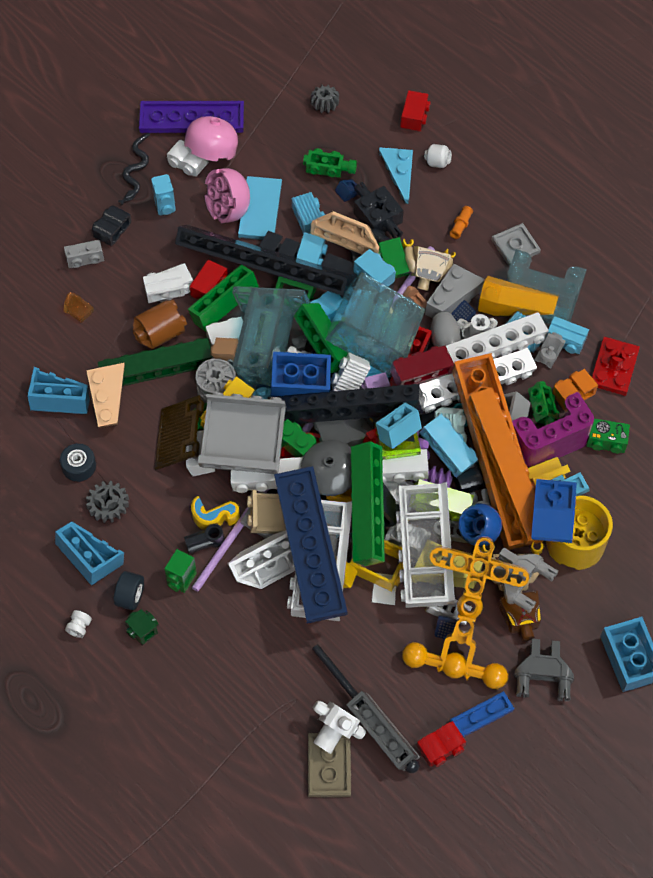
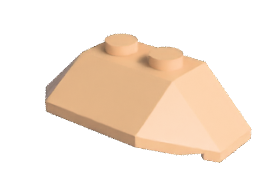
(345, 232)

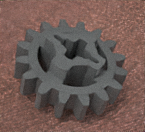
(101, 497)

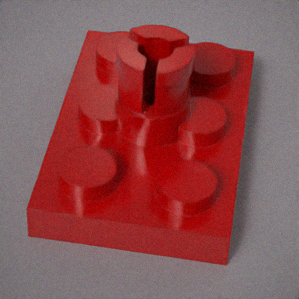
(615, 365)

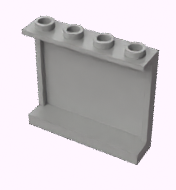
(242, 433)

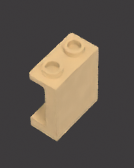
(265, 513)

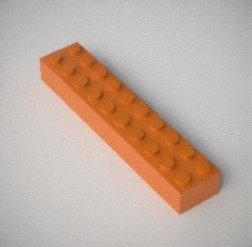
(471, 377)

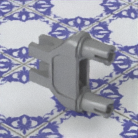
(533, 563)

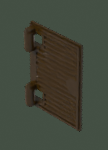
(177, 430)

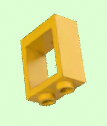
(392, 550)

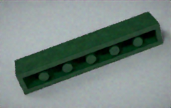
(162, 361)

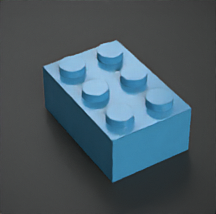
(630, 653)

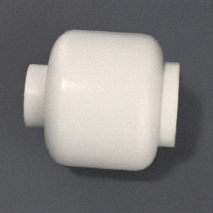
(438, 156)

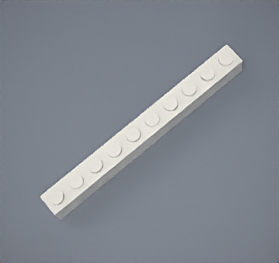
(393, 470)

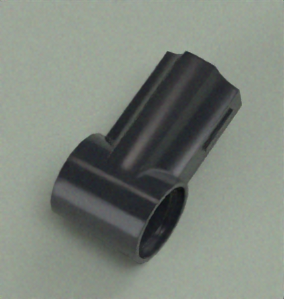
(202, 539)

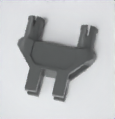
(544, 668)

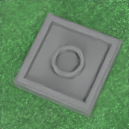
(515, 238)

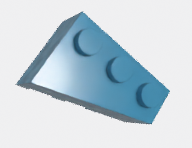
(57, 394)

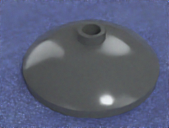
(334, 477)

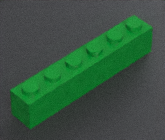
(367, 504)

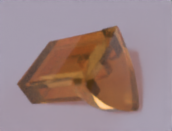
(77, 307)

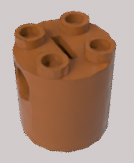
(158, 324)

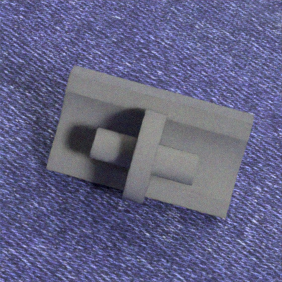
(550, 349)

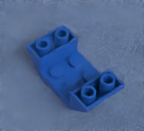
(554, 510)

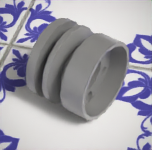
(213, 376)

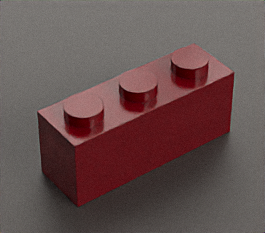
(422, 366)

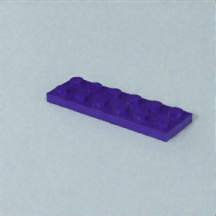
(178, 115)

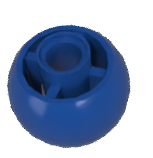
(474, 526)

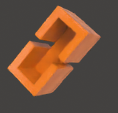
(577, 382)

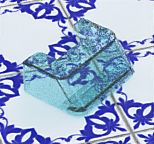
(567, 288)

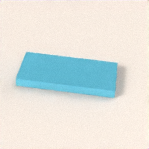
(262, 208)

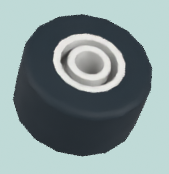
(78, 462)
(128, 590)

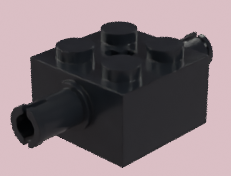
(378, 210)

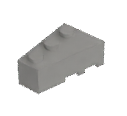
(454, 289)

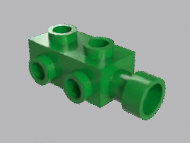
(328, 163)
(542, 405)

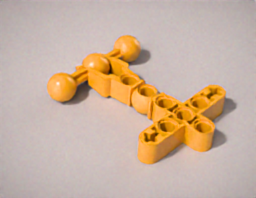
(455, 664)

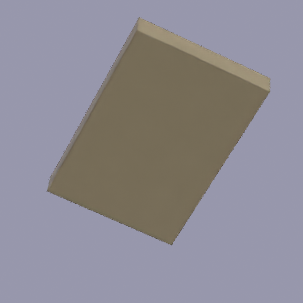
(329, 773)

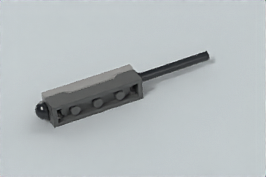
(375, 721)

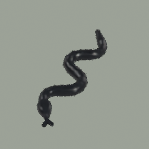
(134, 167)

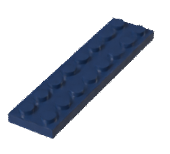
(310, 545)

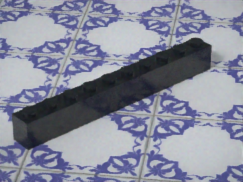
(264, 259)

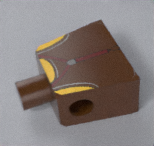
(519, 619)

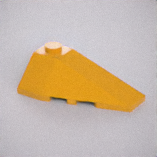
(506, 298)

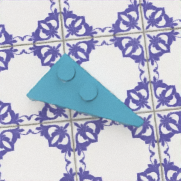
(399, 165)

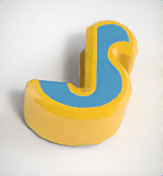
(225, 512)

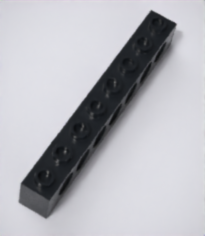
(351, 403)

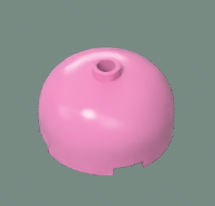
(211, 138)
(227, 195)

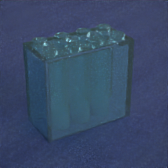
(375, 323)

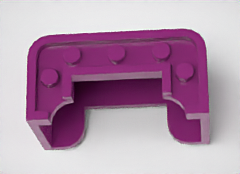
(557, 437)

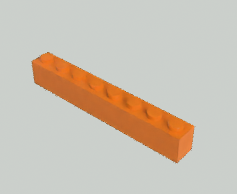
(505, 458)

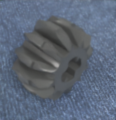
(324, 98)

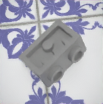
(84, 254)

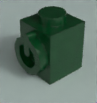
(141, 626)

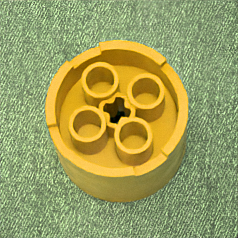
(590, 535)

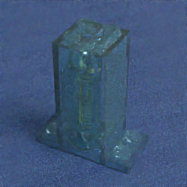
(264, 329)

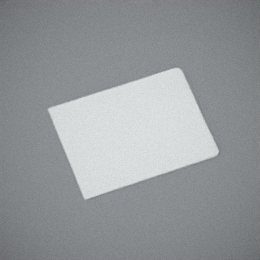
(382, 595)

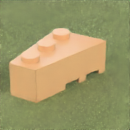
(106, 393)

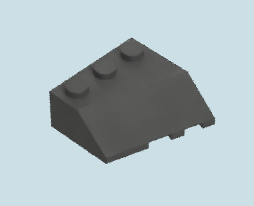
(346, 431)

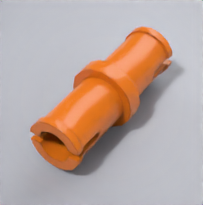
(461, 222)

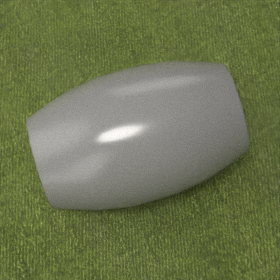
(444, 329)

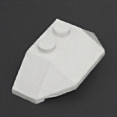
(263, 562)

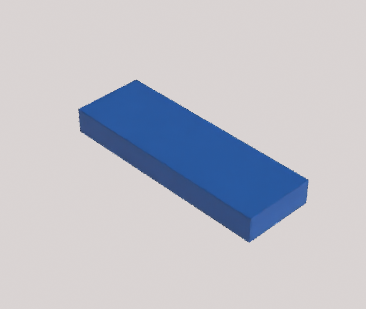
(483, 714)

